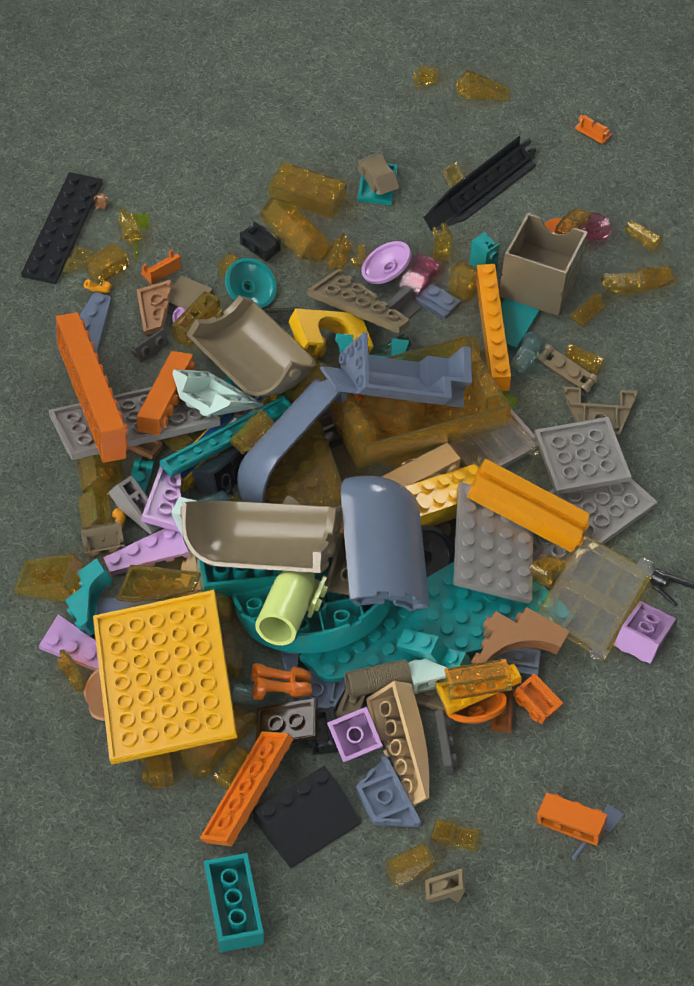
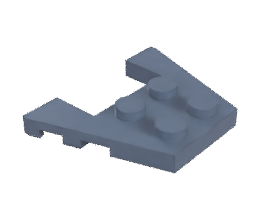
(326, 693)

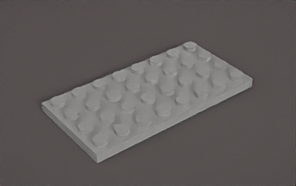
(78, 439)
(610, 510)

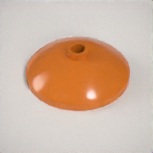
(481, 711)

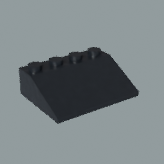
(306, 816)

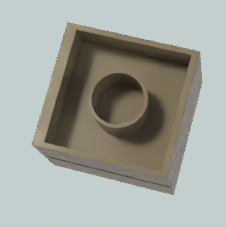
(541, 265)

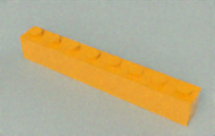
(493, 325)

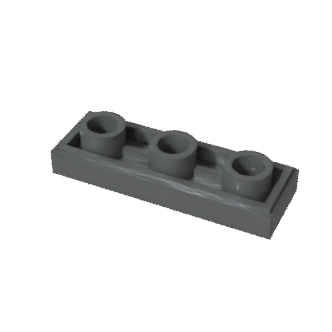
(446, 742)

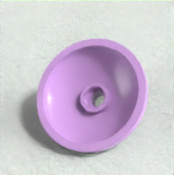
(386, 262)

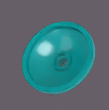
(253, 276)

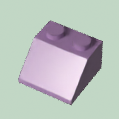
(355, 735)

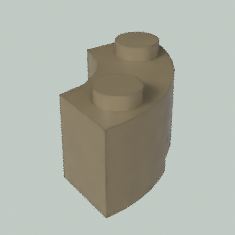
(378, 174)

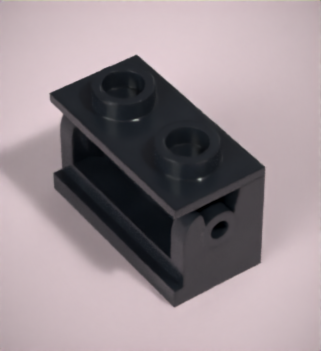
(260, 241)
(324, 741)

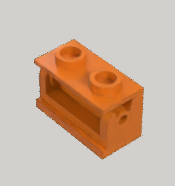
(537, 699)

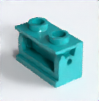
(484, 251)

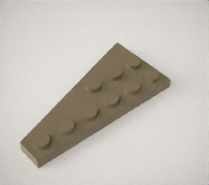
(357, 300)

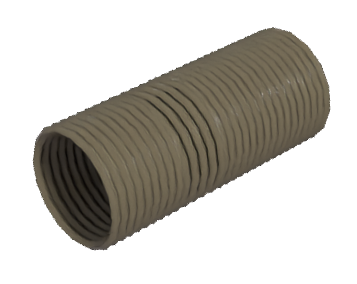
(362, 683)

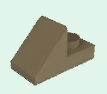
(446, 886)

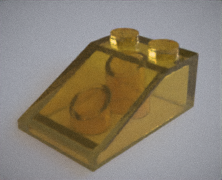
(50, 577)

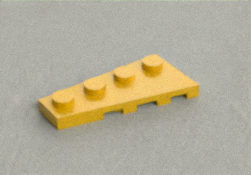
(455, 705)

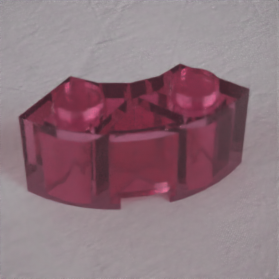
(419, 272)

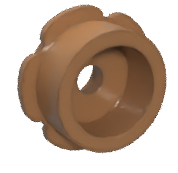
(101, 201)

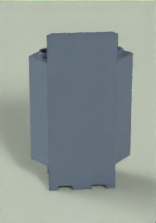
(428, 381)

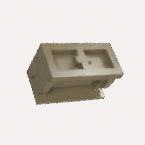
(102, 537)

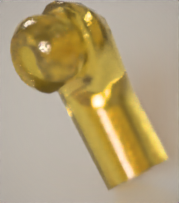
(358, 261)

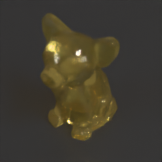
(130, 228)

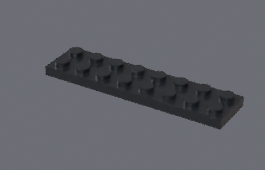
(61, 228)

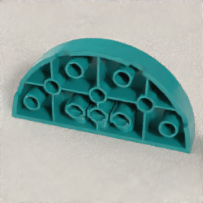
(332, 627)

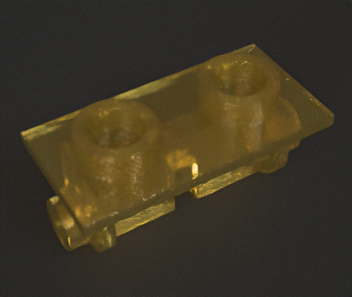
(339, 253)
(588, 309)
(586, 360)

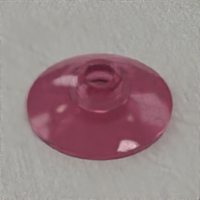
(601, 227)

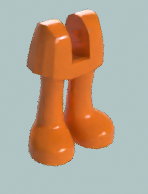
(296, 686)

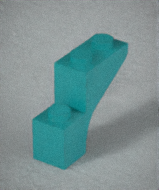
(84, 602)
(432, 648)

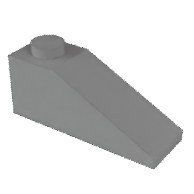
(132, 502)

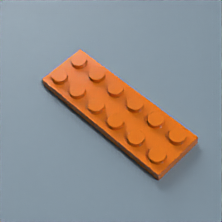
(246, 788)

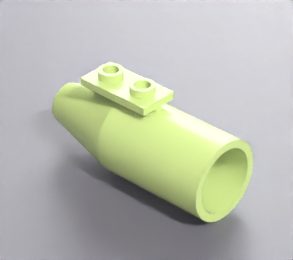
(287, 604)

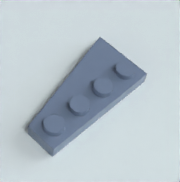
(95, 316)

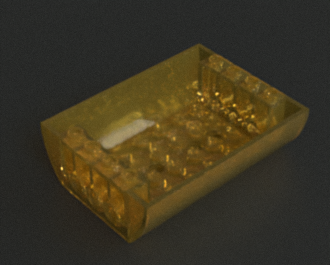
(483, 413)

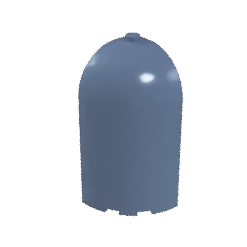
(281, 436)
(383, 543)

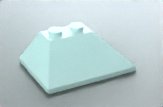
(211, 393)

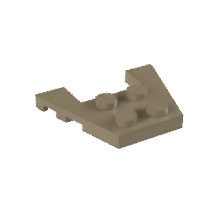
(585, 411)

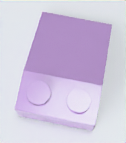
(644, 632)

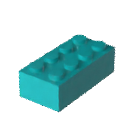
(233, 902)

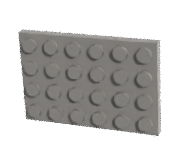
(491, 551)

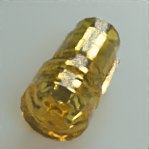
(642, 234)

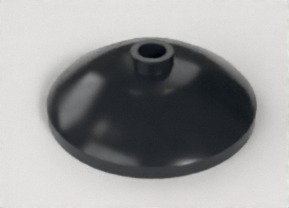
(437, 549)

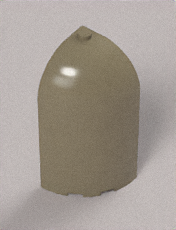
(252, 349)
(261, 534)

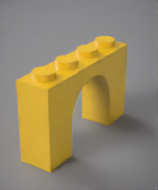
(307, 322)

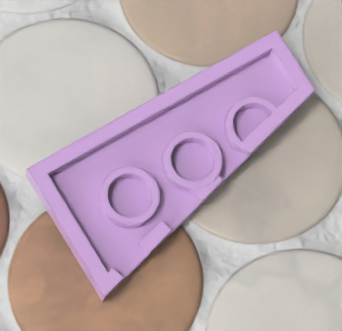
(162, 500)
(154, 548)
(76, 643)

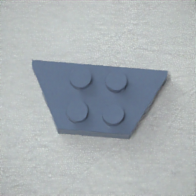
(386, 798)

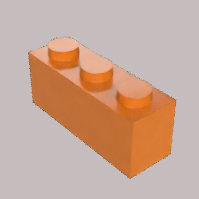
(572, 818)

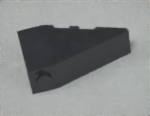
(219, 472)

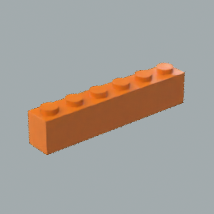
(163, 395)

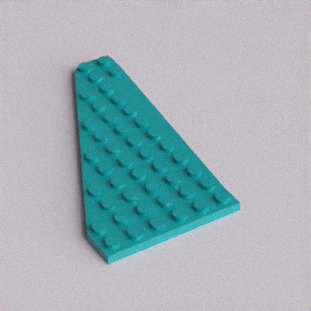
(453, 615)

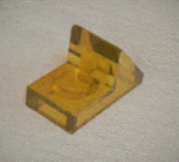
(545, 569)

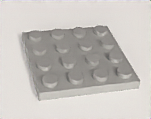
(582, 455)

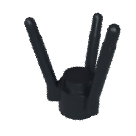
(661, 578)

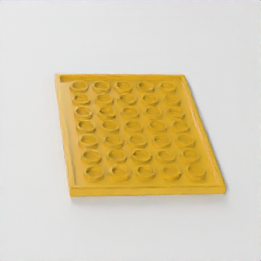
(164, 677)

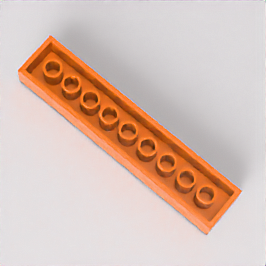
(92, 387)

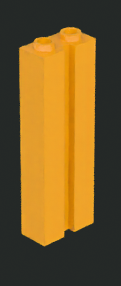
(529, 505)

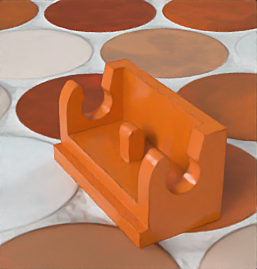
(163, 268)

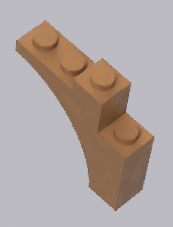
(526, 631)

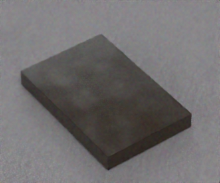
(295, 718)

